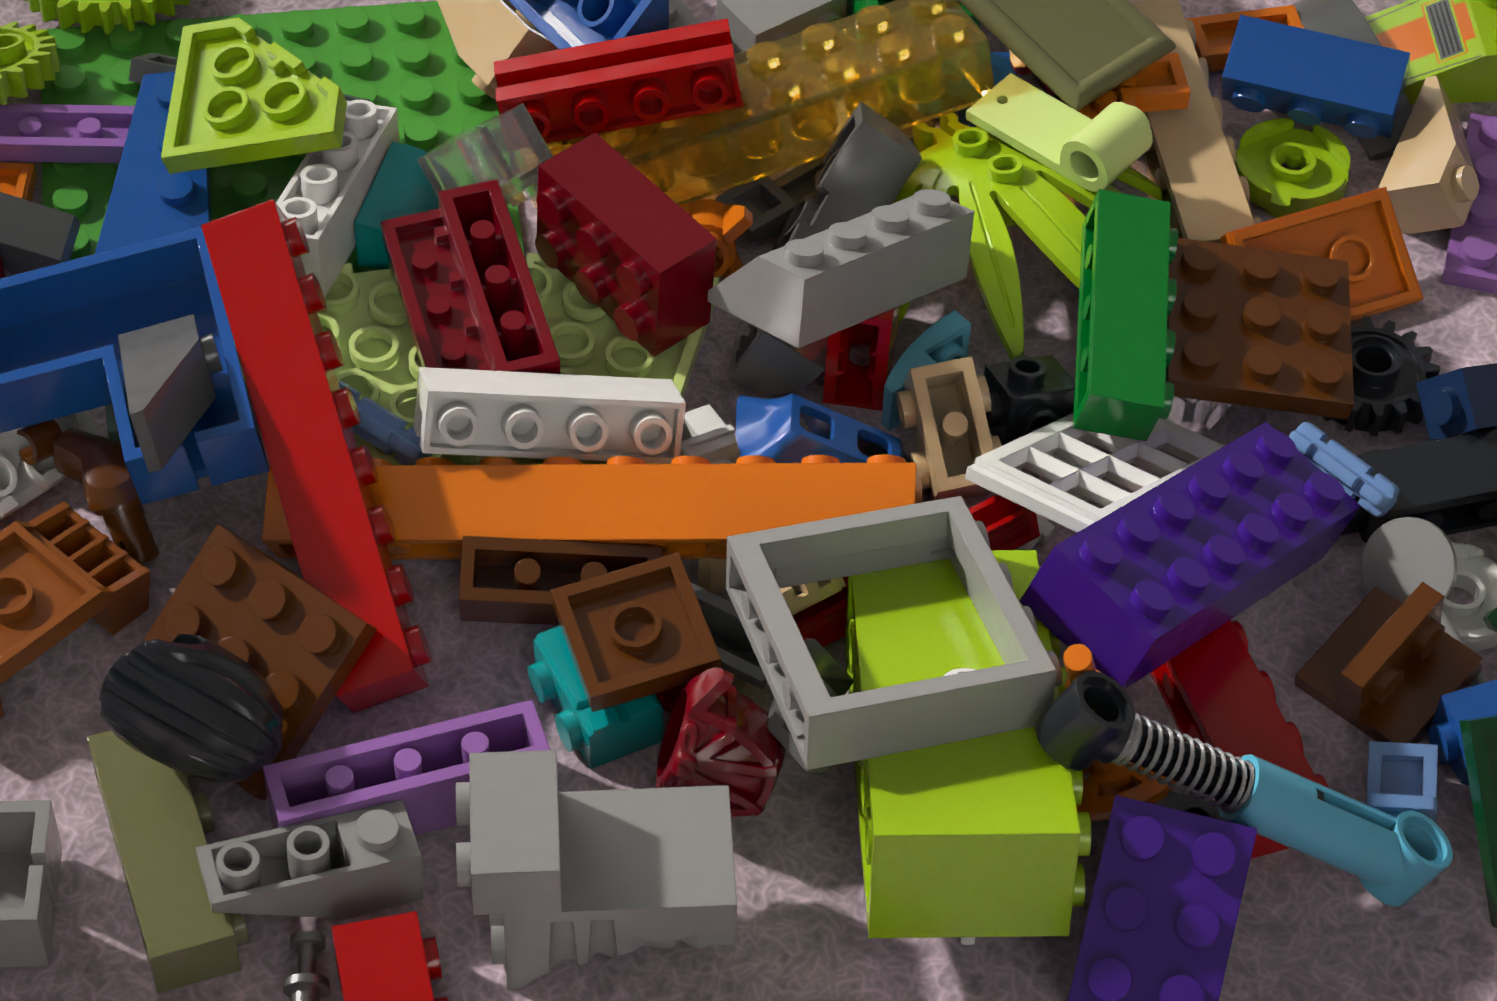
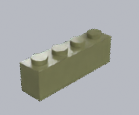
(155, 836)

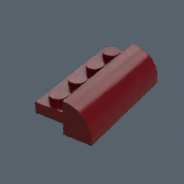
(469, 285)

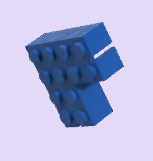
(66, 354)

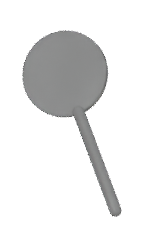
(1411, 553)

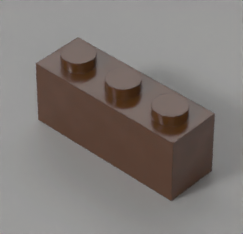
(515, 576)

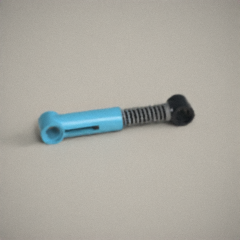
(1386, 852)

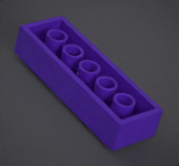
(1189, 554)

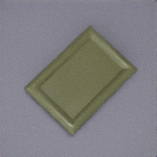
(1075, 44)

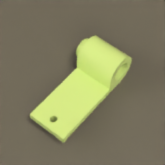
(1060, 137)

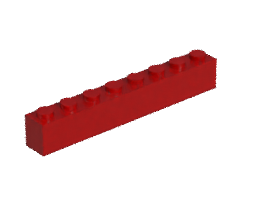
(312, 443)

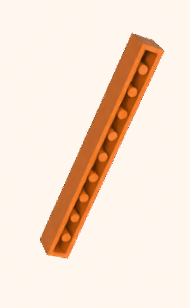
(673, 505)

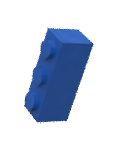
(1315, 77)

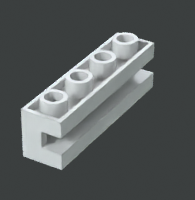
(333, 187)
(547, 415)

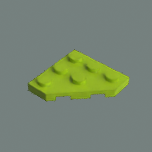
(245, 101)

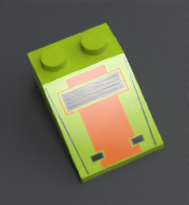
(1445, 41)

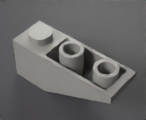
(317, 867)

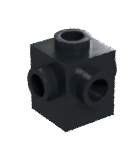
(1027, 395)

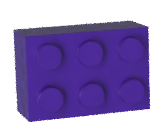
(1162, 906)

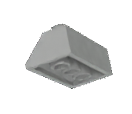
(852, 269)

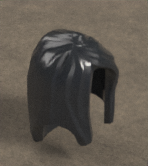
(193, 708)

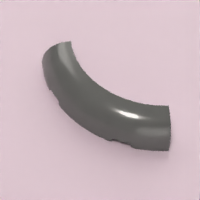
(859, 173)

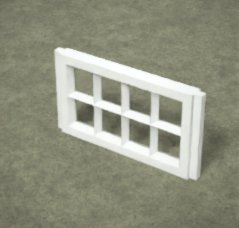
(1001, 468)

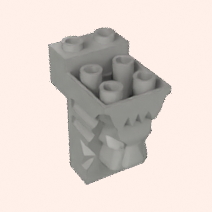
(592, 865)

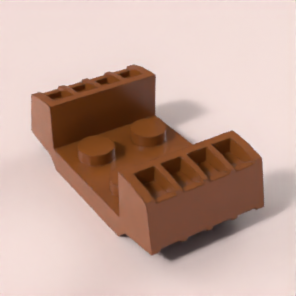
(58, 578)

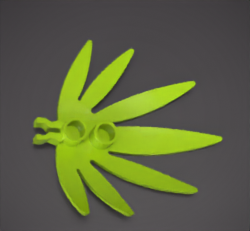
(1004, 192)

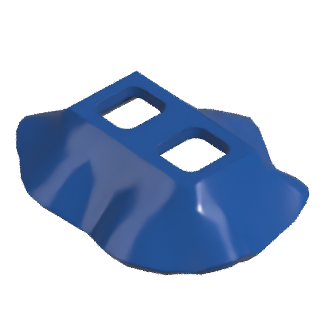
(775, 431)

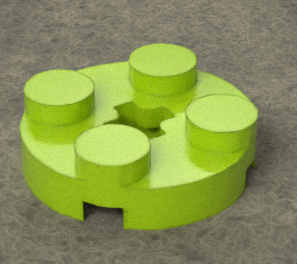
(1286, 191)

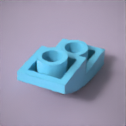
(939, 343)

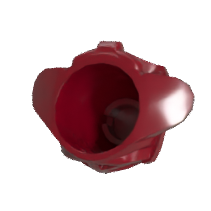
(718, 741)

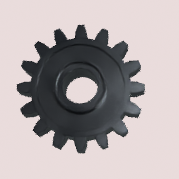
(1386, 378)

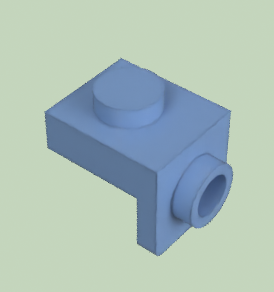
(1402, 778)

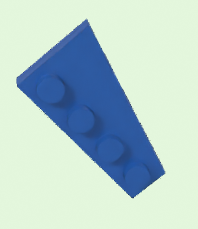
(144, 196)

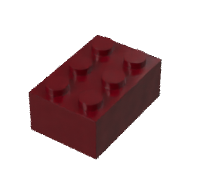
(624, 244)

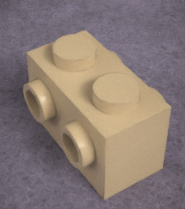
(950, 425)

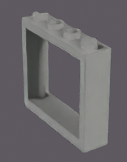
(905, 714)

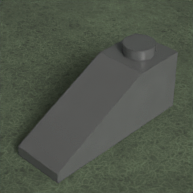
(167, 384)

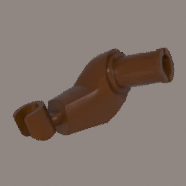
(105, 480)

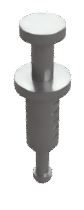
(306, 984)

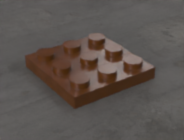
(1261, 329)
(272, 622)

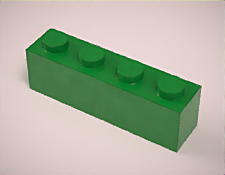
(1124, 316)

